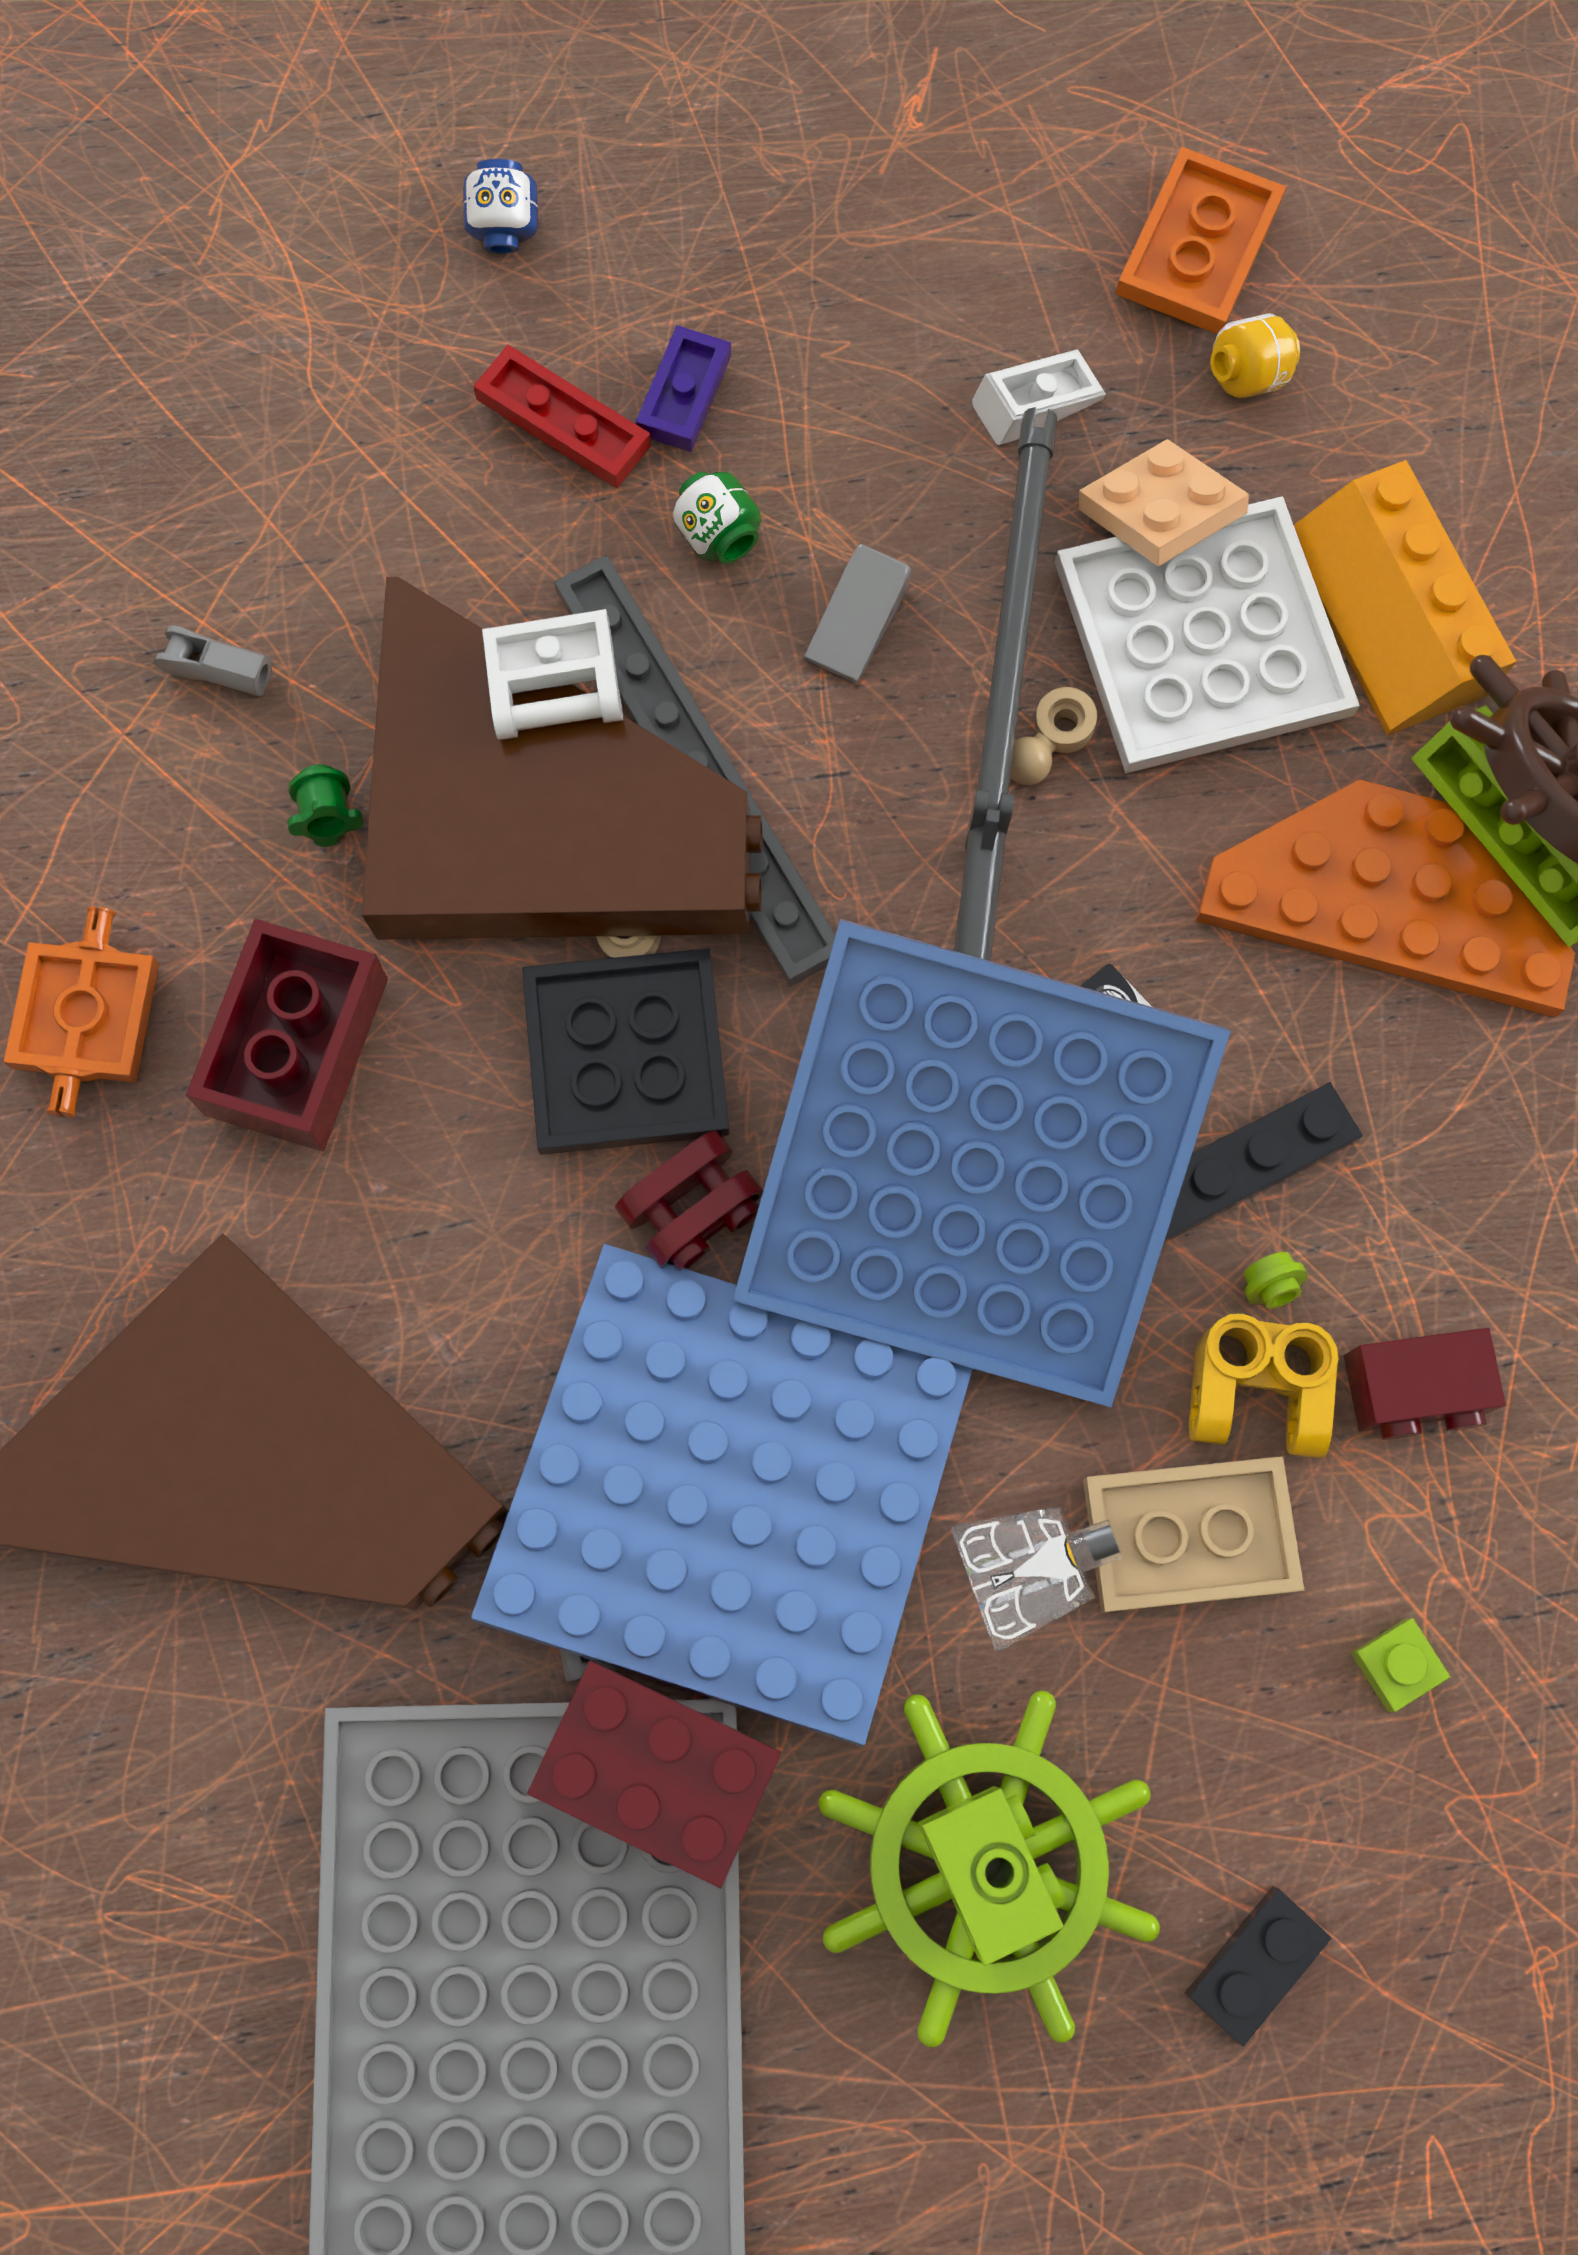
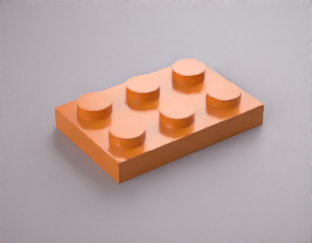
(1200, 240)

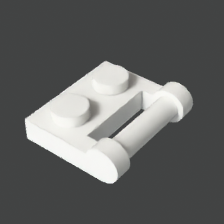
(547, 656)

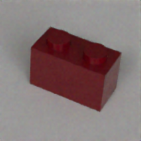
(1425, 1381)

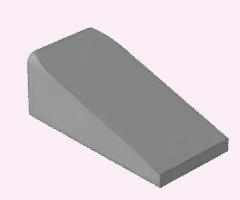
(859, 613)

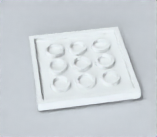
(1209, 643)

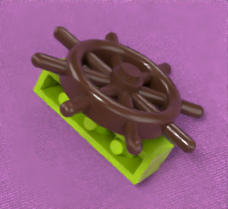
(1517, 785)

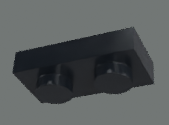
(1258, 1965)

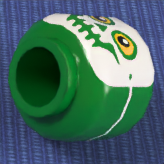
(717, 517)

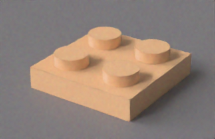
(1163, 502)

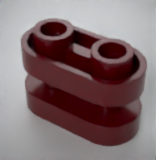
(684, 1237)

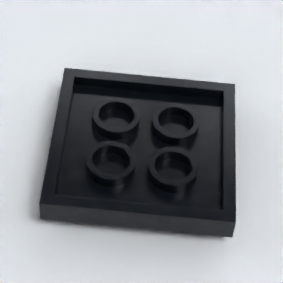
(624, 1051)

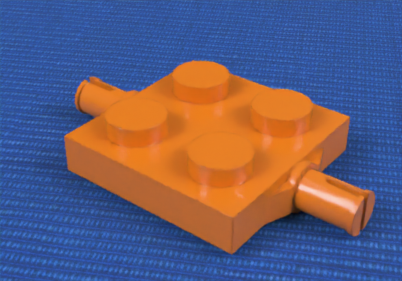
(81, 1012)

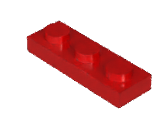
(562, 416)

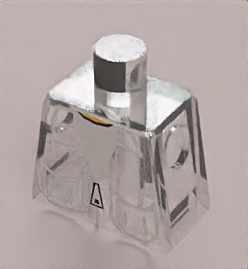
(1031, 1568)

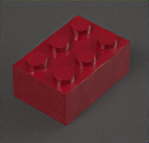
(288, 1035)
(654, 1773)

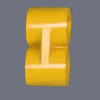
(1309, 1396)

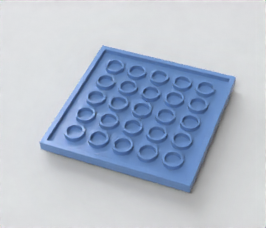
(979, 1163)
(725, 1498)

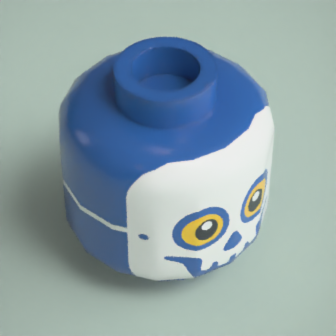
(500, 205)

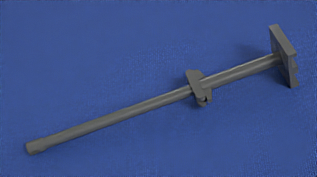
(992, 803)

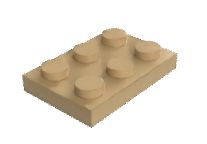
(1196, 1534)

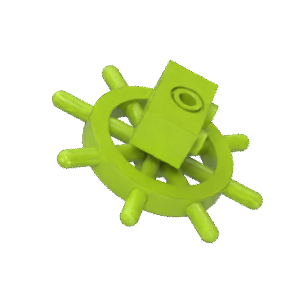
(989, 1869)

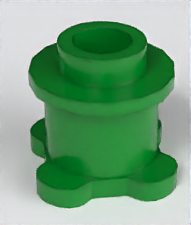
(322, 805)

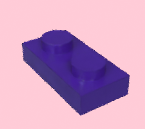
(684, 387)

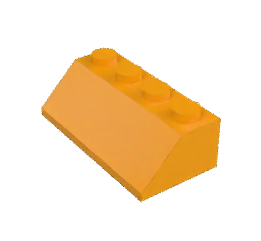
(1399, 598)

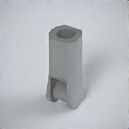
(218, 664)

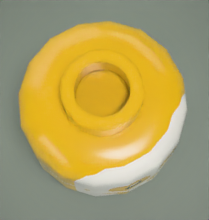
(1255, 355)

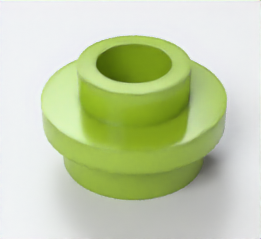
(1274, 1280)

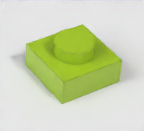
(1400, 1665)

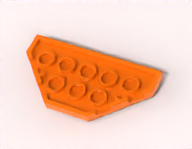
(1394, 890)

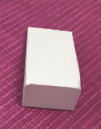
(1053, 383)

